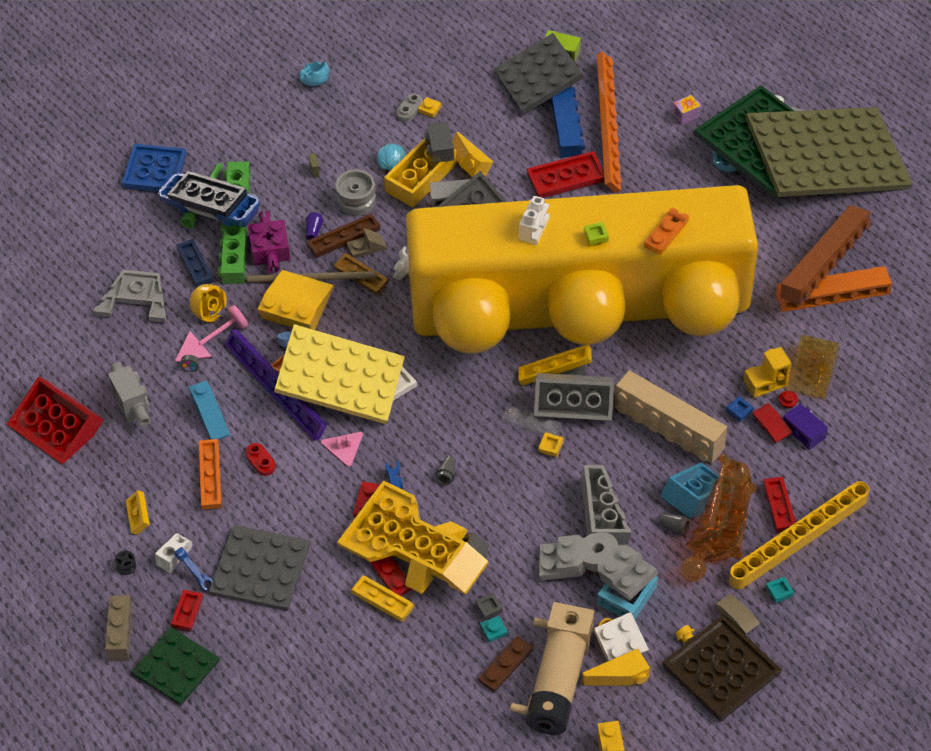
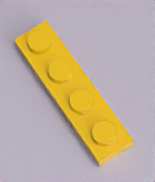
(556, 364)

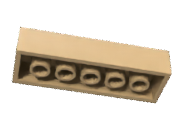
(670, 417)

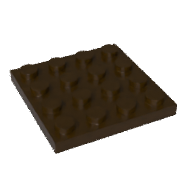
(721, 667)

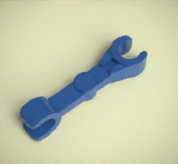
(182, 555)

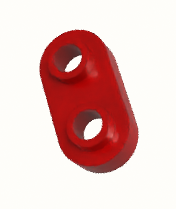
(260, 457)

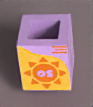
(686, 109)

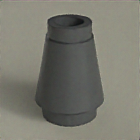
(446, 471)
(676, 523)

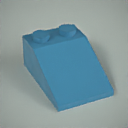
(690, 489)

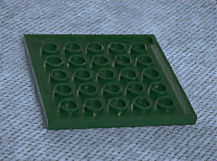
(732, 139)

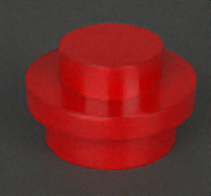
(788, 399)

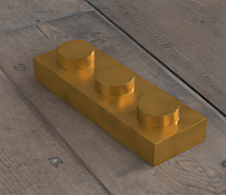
(350, 264)

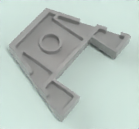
(135, 288)

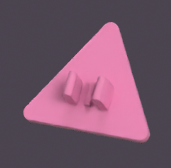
(344, 446)

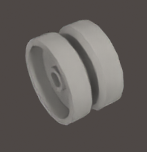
(355, 192)

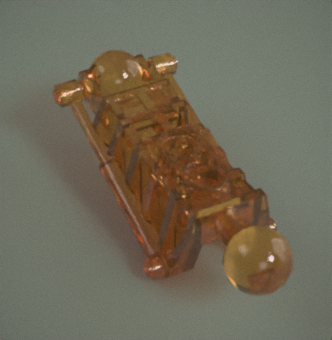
(724, 521)

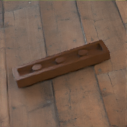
(340, 236)

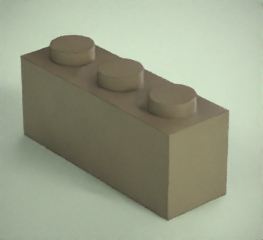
(119, 628)

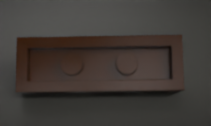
(505, 664)

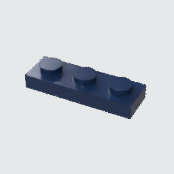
(194, 263)

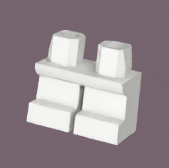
(534, 221)

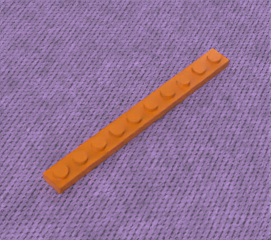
(608, 122)

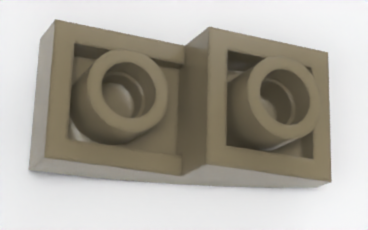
(737, 613)

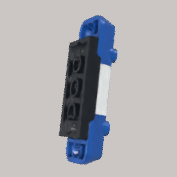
(210, 198)

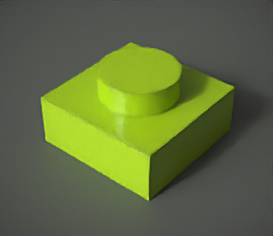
(596, 233)

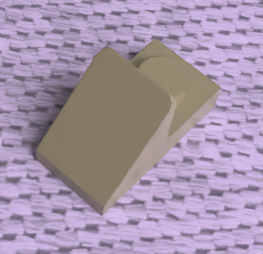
(370, 243)

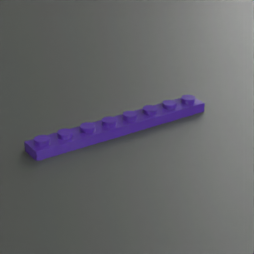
(268, 377)

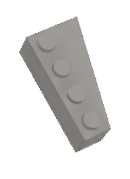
(601, 505)

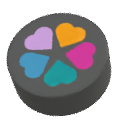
(189, 363)

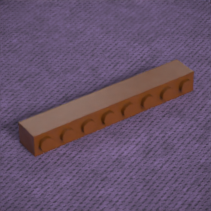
(825, 255)

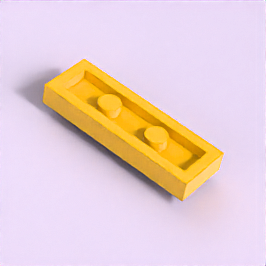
(382, 598)

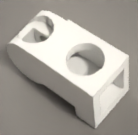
(165, 555)

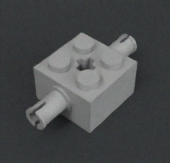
(129, 394)

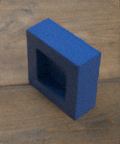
(739, 409)

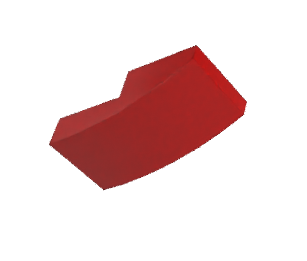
(772, 422)

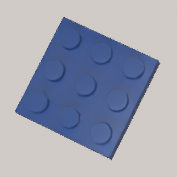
(152, 166)

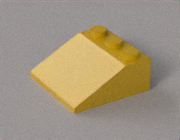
(295, 300)

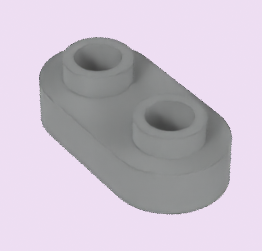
(409, 105)

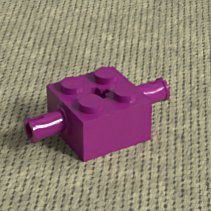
(269, 242)

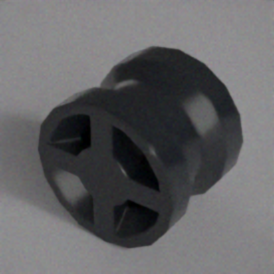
(123, 558)

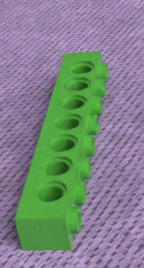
(234, 237)

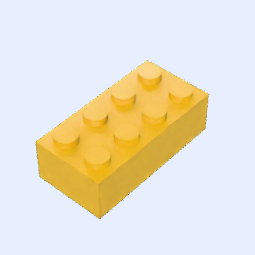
(413, 174)

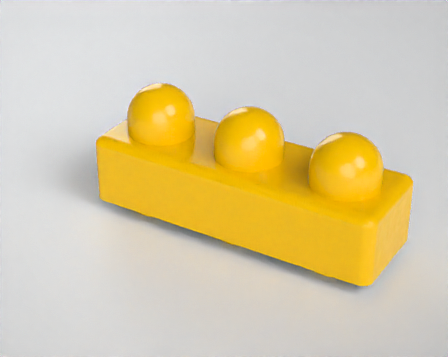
(480, 280)

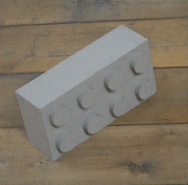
(574, 396)

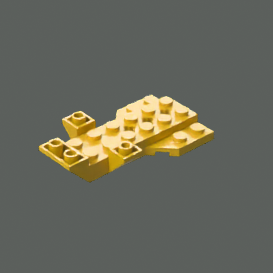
(392, 526)

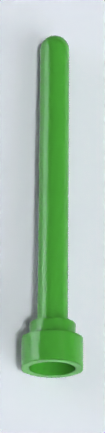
(189, 218)

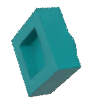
(779, 589)
(494, 629)

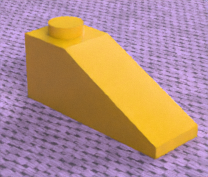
(470, 157)
(621, 671)

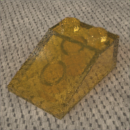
(814, 366)

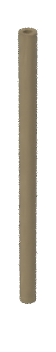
(318, 276)

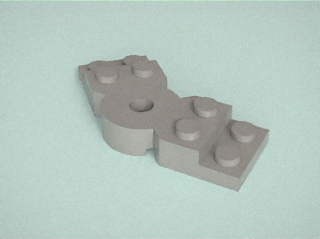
(598, 552)

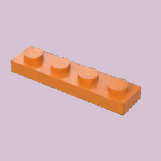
(210, 474)

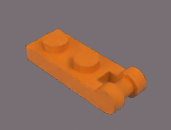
(666, 231)

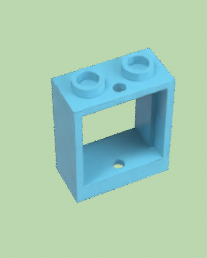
(621, 607)

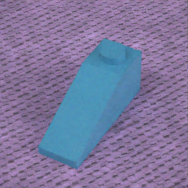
(208, 410)

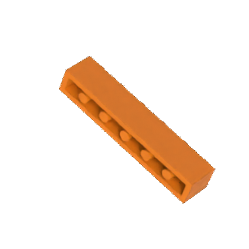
(843, 288)

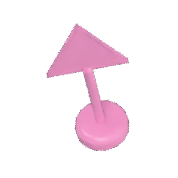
(194, 347)

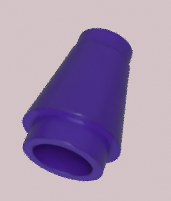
(313, 225)

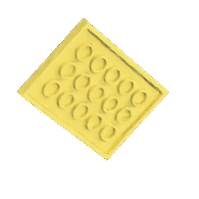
(339, 374)

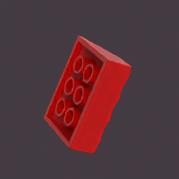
(54, 420)

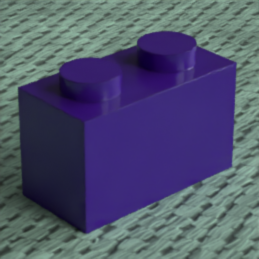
(805, 426)

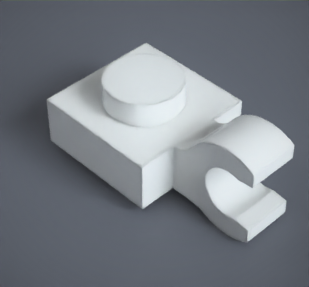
(402, 265)

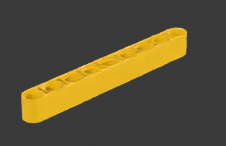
(791, 537)

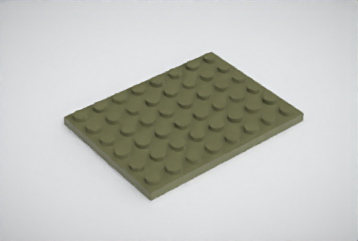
(828, 151)

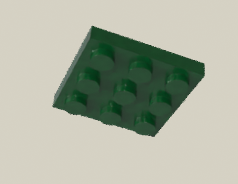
(175, 666)

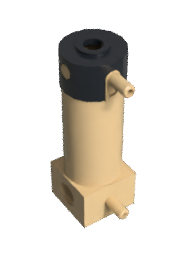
(567, 643)

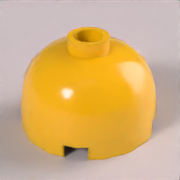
(207, 299)

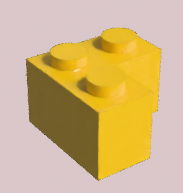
(770, 375)

